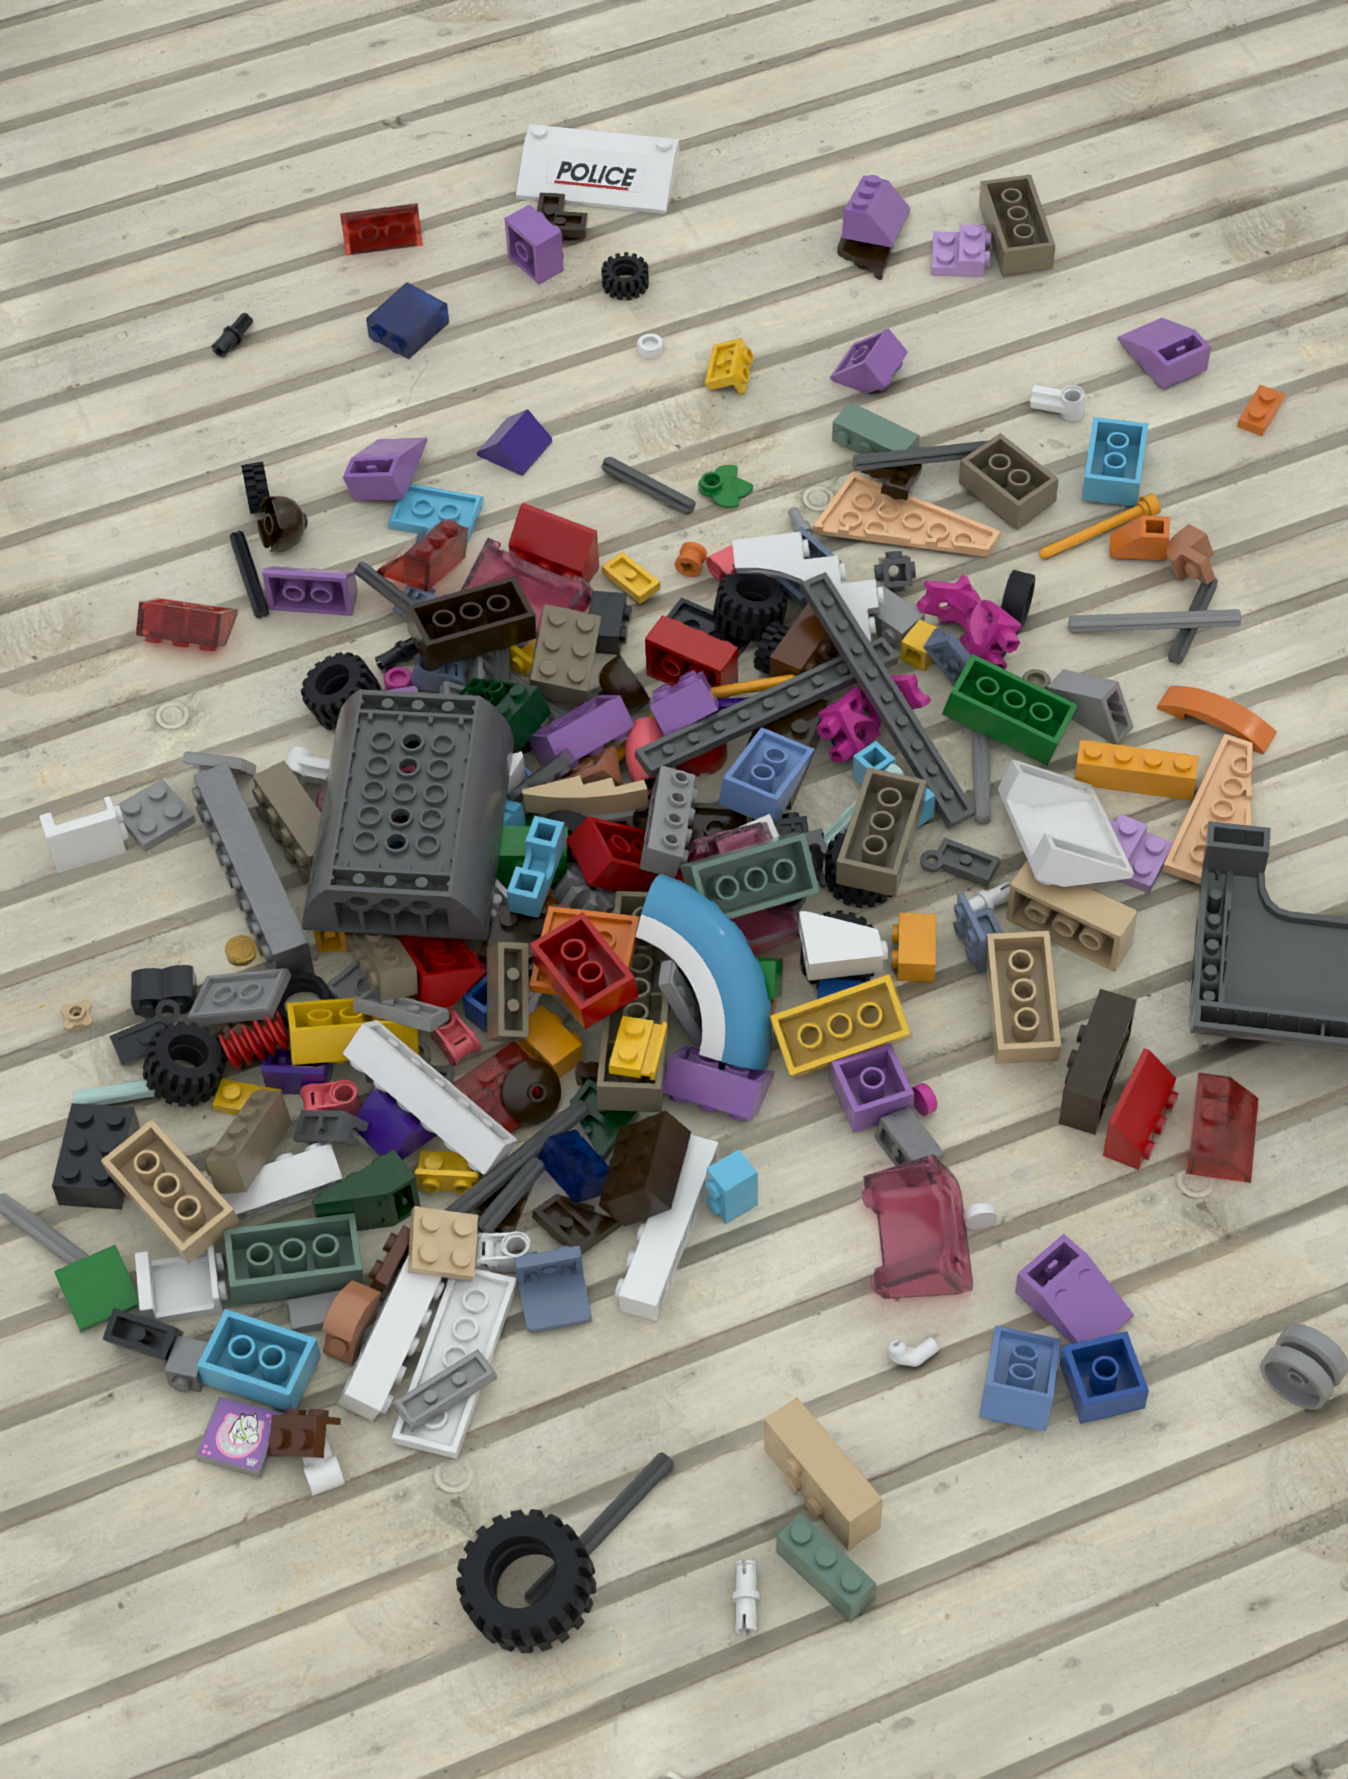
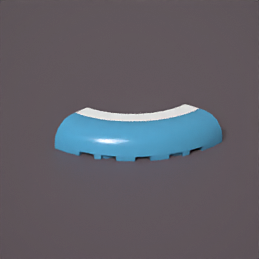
(718, 967)

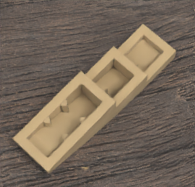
(586, 799)

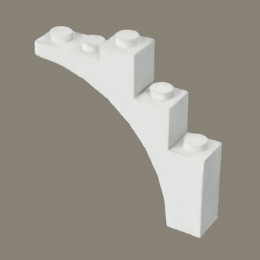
(785, 557)

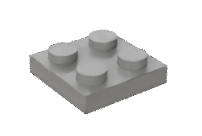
(155, 815)

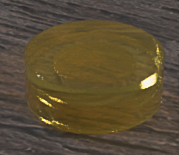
(240, 950)

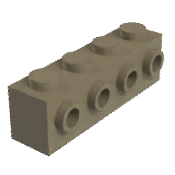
(384, 964)
(248, 1142)

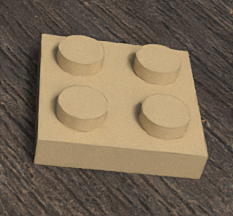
(442, 1243)

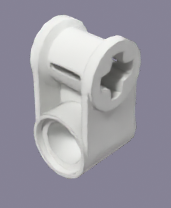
(498, 1251)

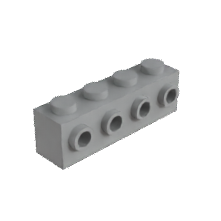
(668, 822)

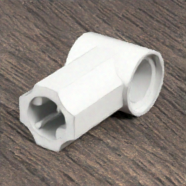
(1067, 402)
(306, 766)
(323, 1473)

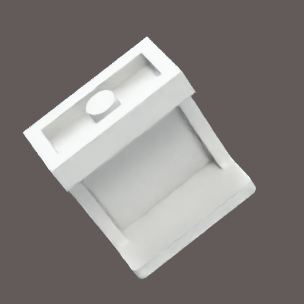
(85, 838)
(179, 1291)

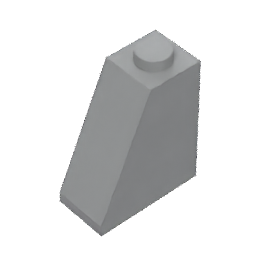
(1099, 703)

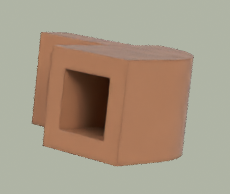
(1190, 555)
(347, 1318)

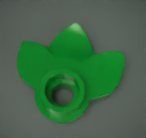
(724, 486)

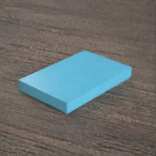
(428, 506)

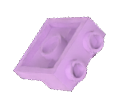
(961, 252)
(1143, 851)

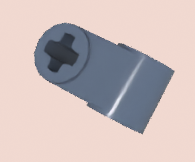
(433, 678)

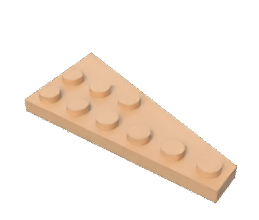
(867, 515)
(1220, 798)

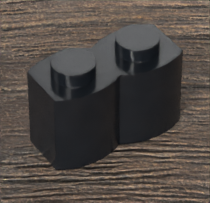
(154, 984)

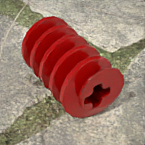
(255, 1041)

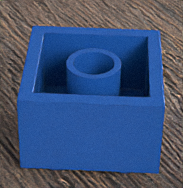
(1103, 1377)

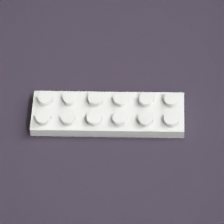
(465, 1321)

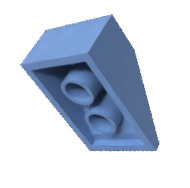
(765, 775)
(1020, 1378)

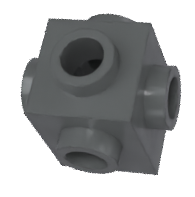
(905, 573)

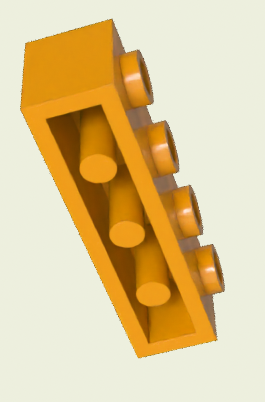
(1137, 769)

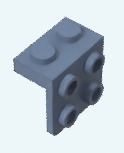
(973, 930)
(553, 1289)

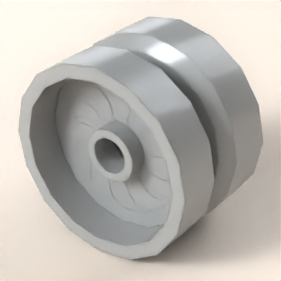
(1304, 1366)

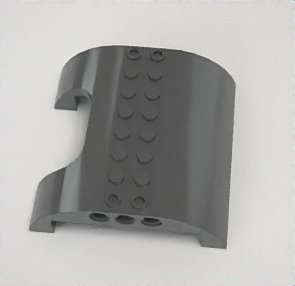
(1258, 965)

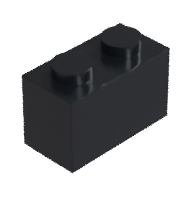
(614, 614)
(141, 1334)

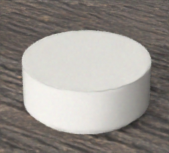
(650, 346)
(979, 1216)

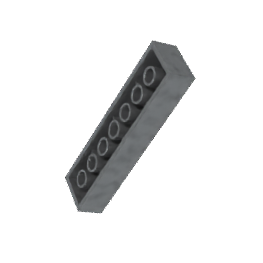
(251, 872)

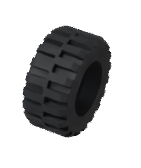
(496, 1550)

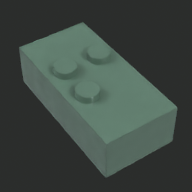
(755, 875)
(292, 1258)

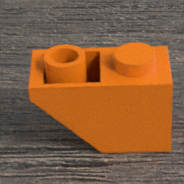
(1141, 539)

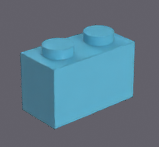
(731, 1187)

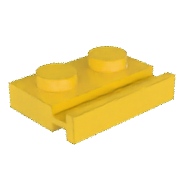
(638, 1048)

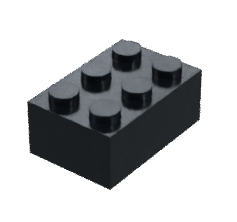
(87, 1139)

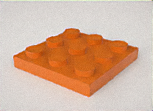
(616, 929)

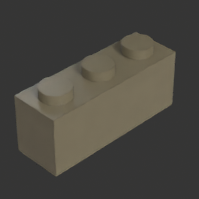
(507, 992)

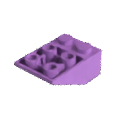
(1167, 351)
(384, 469)
(1072, 1293)

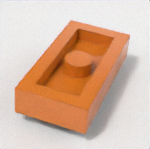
(1261, 410)

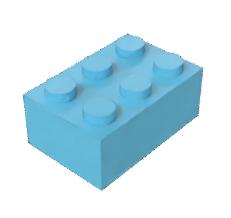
(1115, 461)
(259, 1360)

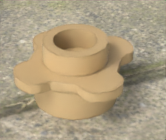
(79, 1022)

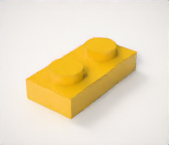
(631, 577)
(233, 1095)

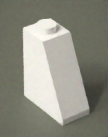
(839, 947)

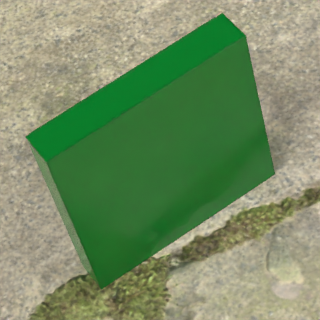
(96, 1287)

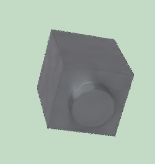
(182, 1364)

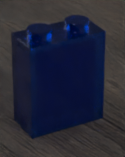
(407, 320)

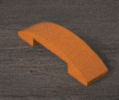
(1218, 712)

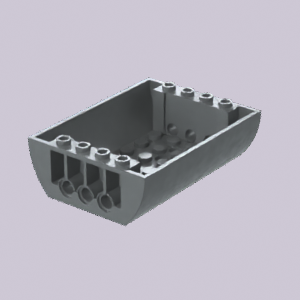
(455, 809)

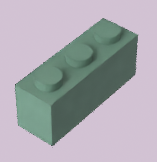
(866, 431)
(825, 1567)

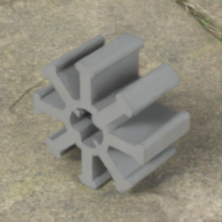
(581, 895)

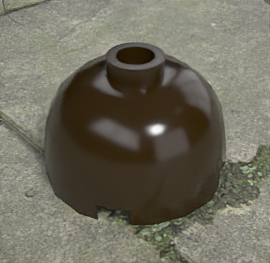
(281, 523)
(619, 679)

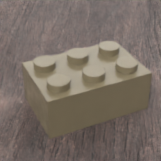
(1008, 480)
(564, 654)

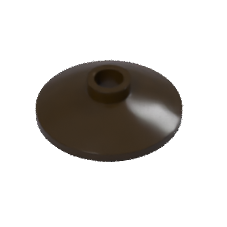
(518, 1089)

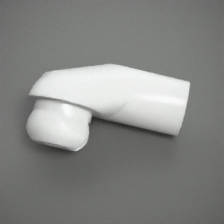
(912, 1356)

